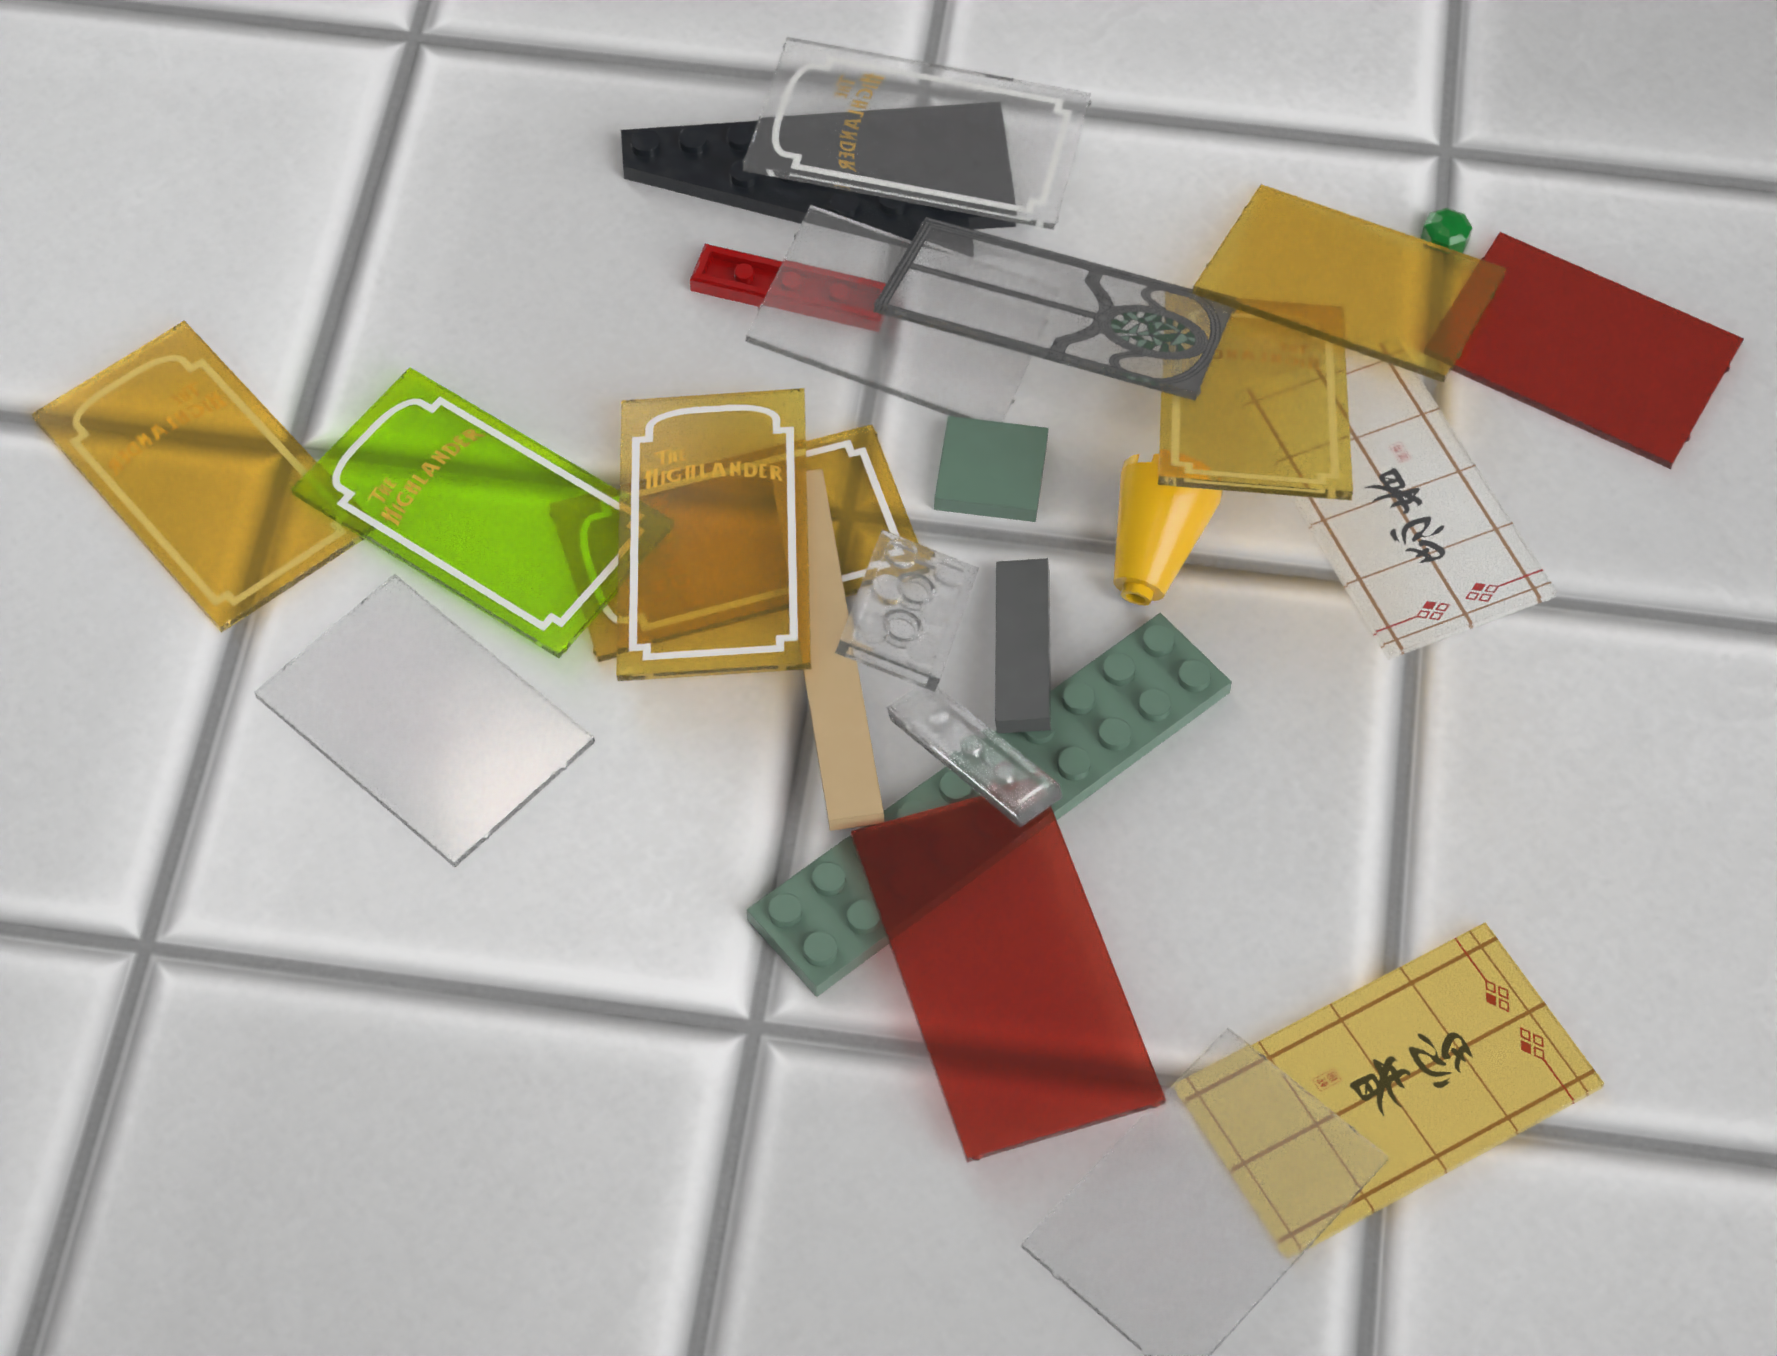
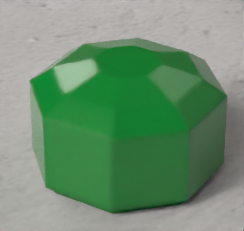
(1447, 229)

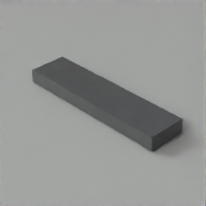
(1022, 646)

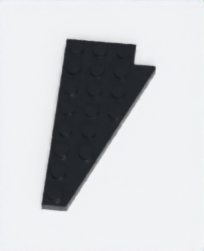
(709, 165)

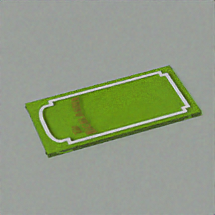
(475, 509)

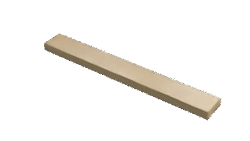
(834, 682)

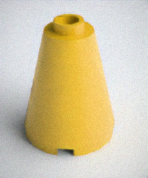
(1155, 530)

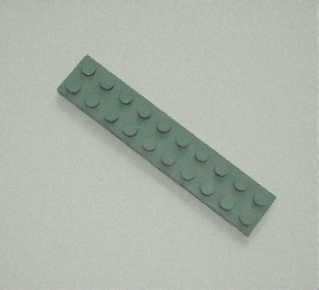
(1099, 727)

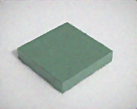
(991, 469)

